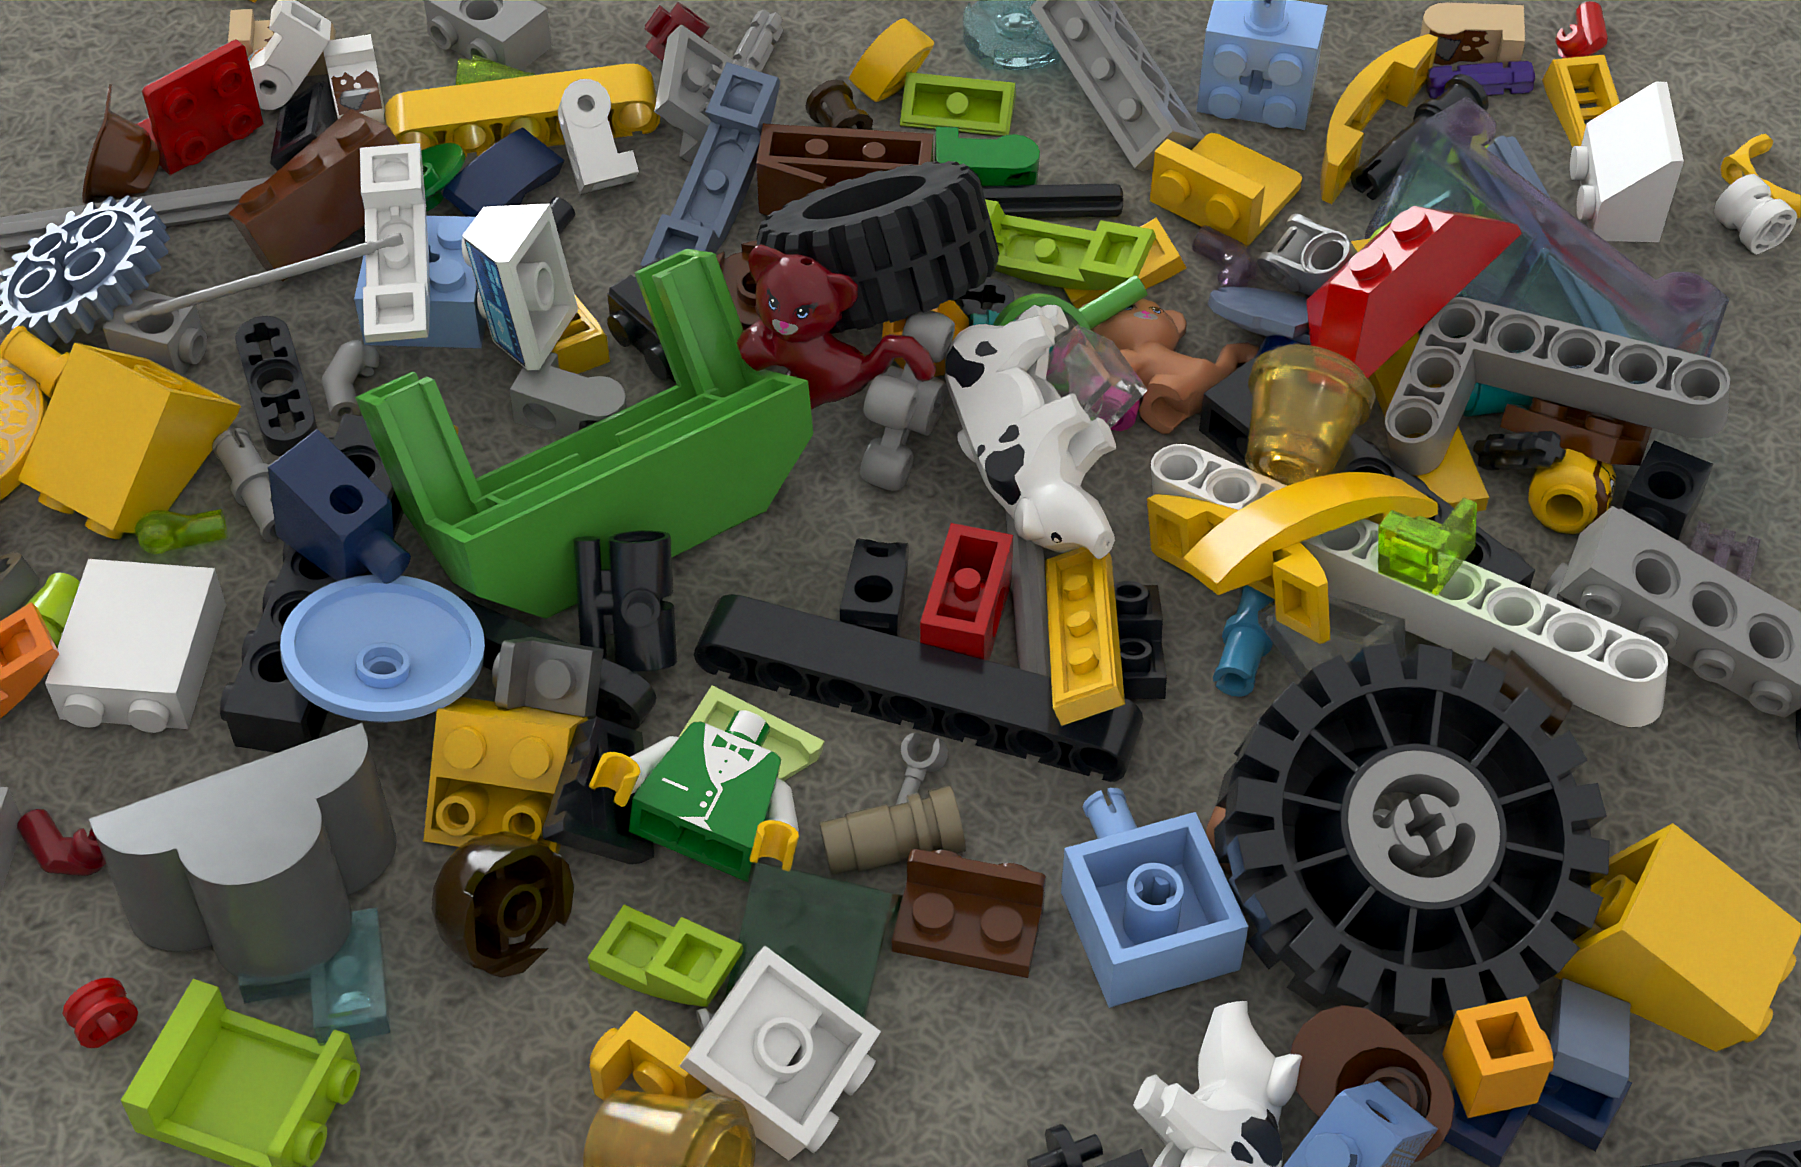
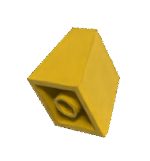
(121, 438)
(1686, 942)

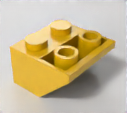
(494, 770)

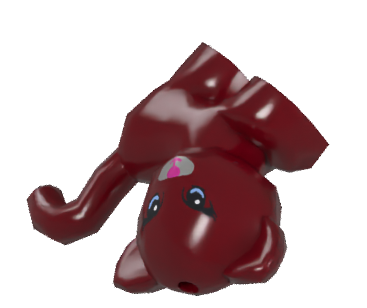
(797, 310)

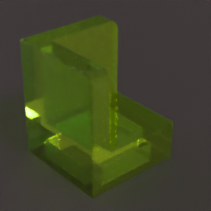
(1425, 550)

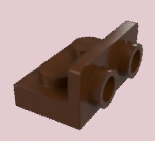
(1582, 431)
(970, 912)

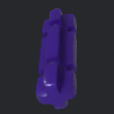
(1493, 77)

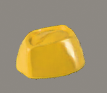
(891, 55)

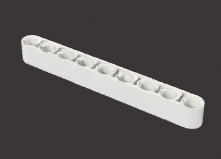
(1578, 653)

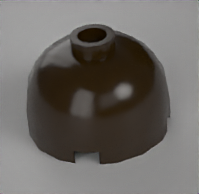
(498, 891)

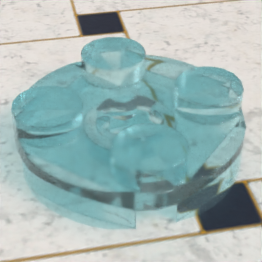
(1002, 47)

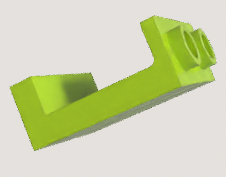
(239, 1085)

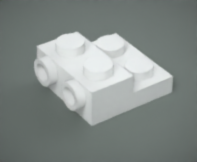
(783, 1053)

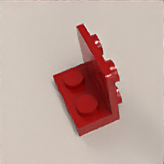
(202, 107)

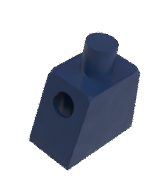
(334, 512)

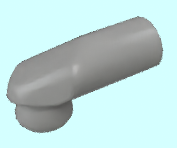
(338, 380)

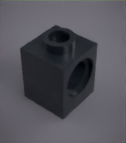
(1667, 489)

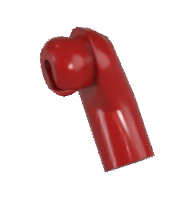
(1587, 35)

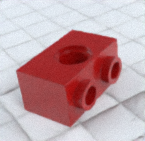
(968, 591)

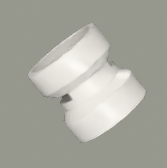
(1756, 215)

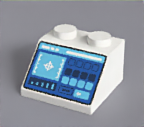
(520, 279)

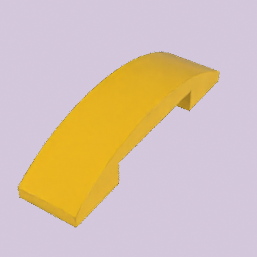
(1392, 76)
(1244, 543)
(1297, 577)

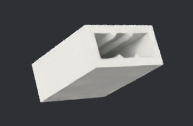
(136, 645)

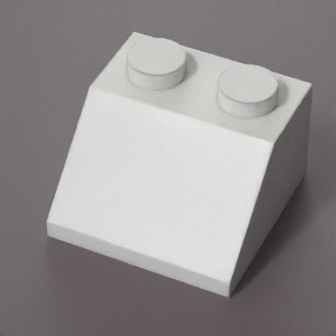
(1629, 167)

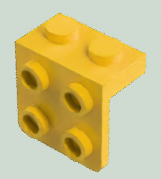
(1222, 185)

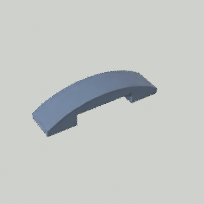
(721, 166)

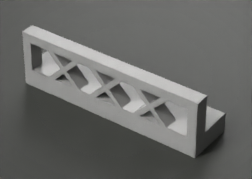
(1118, 76)

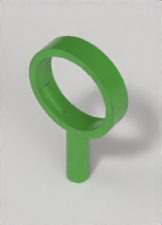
(1086, 316)

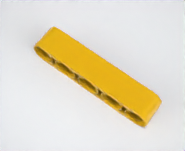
(490, 110)

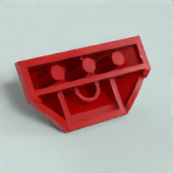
(1402, 282)

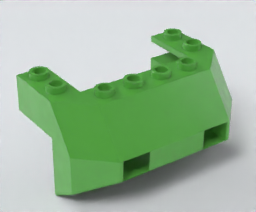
(670, 464)

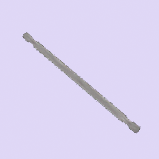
(263, 278)

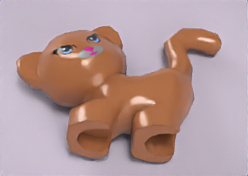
(1173, 380)

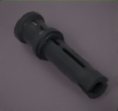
(1385, 163)

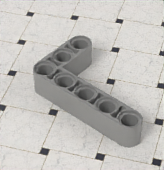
(1546, 375)

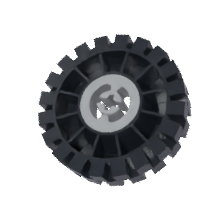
(1338, 888)

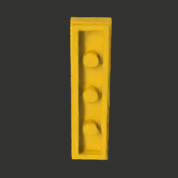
(1083, 635)

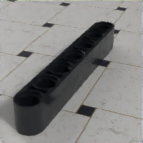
(913, 683)

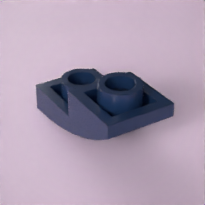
(503, 174)

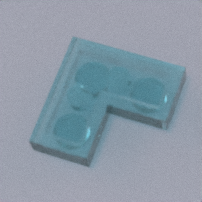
(345, 990)

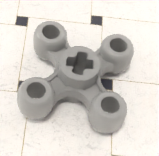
(905, 405)

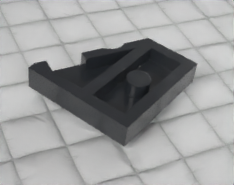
(587, 816)

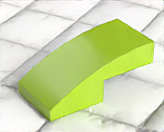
(663, 960)

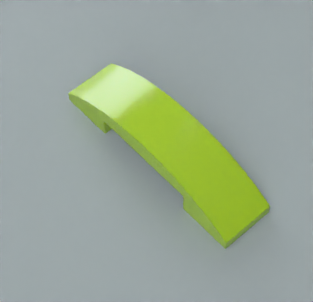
(1067, 254)

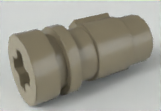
(888, 833)

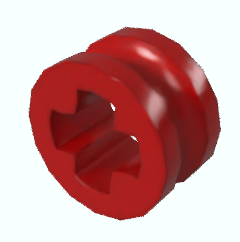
(100, 1012)

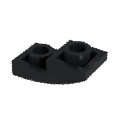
(1141, 640)

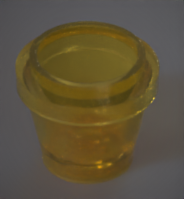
(1304, 411)
(670, 1132)

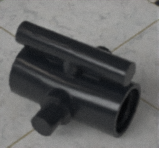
(628, 598)

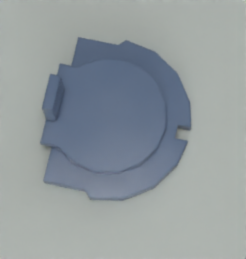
(1263, 311)

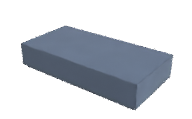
(1590, 1038)

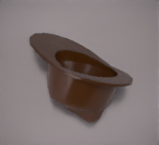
(120, 160)
(1358, 1047)

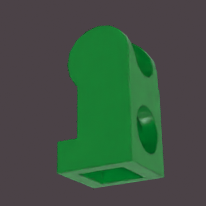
(991, 158)

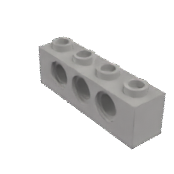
(1690, 608)

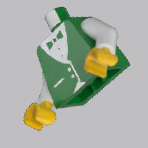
(709, 795)

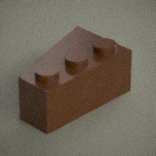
(811, 158)
(312, 197)

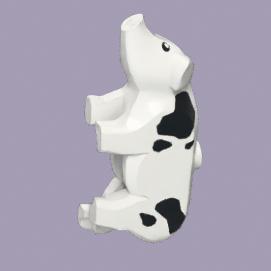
(1025, 435)
(1237, 1103)

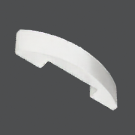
(398, 276)

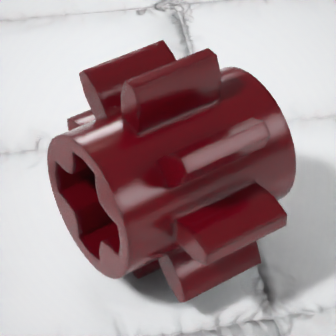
(664, 23)

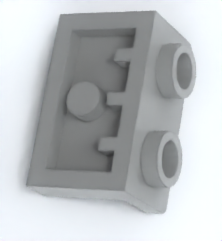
(687, 84)

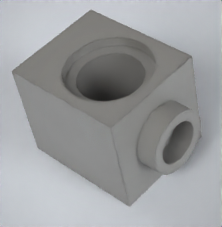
(167, 339)

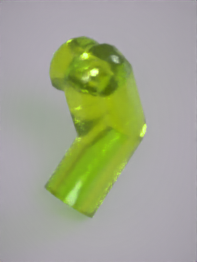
(166, 530)

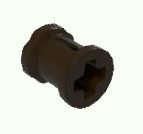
(840, 108)

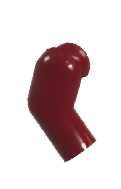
(56, 853)

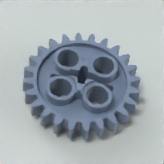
(82, 269)

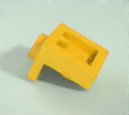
(648, 1053)

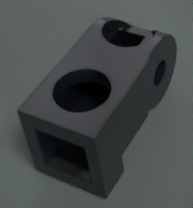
(876, 586)

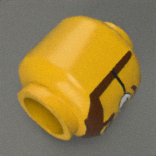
(1571, 492)

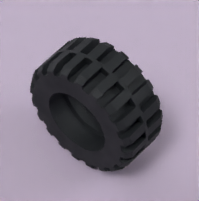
(899, 234)

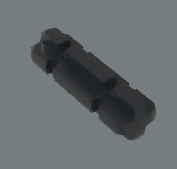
(1519, 450)

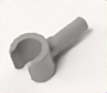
(917, 770)

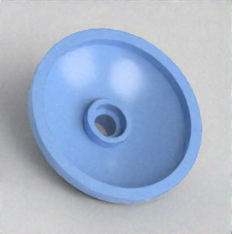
(382, 648)

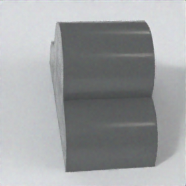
(255, 856)

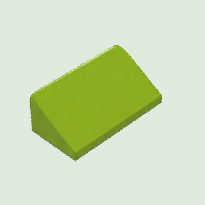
(958, 102)

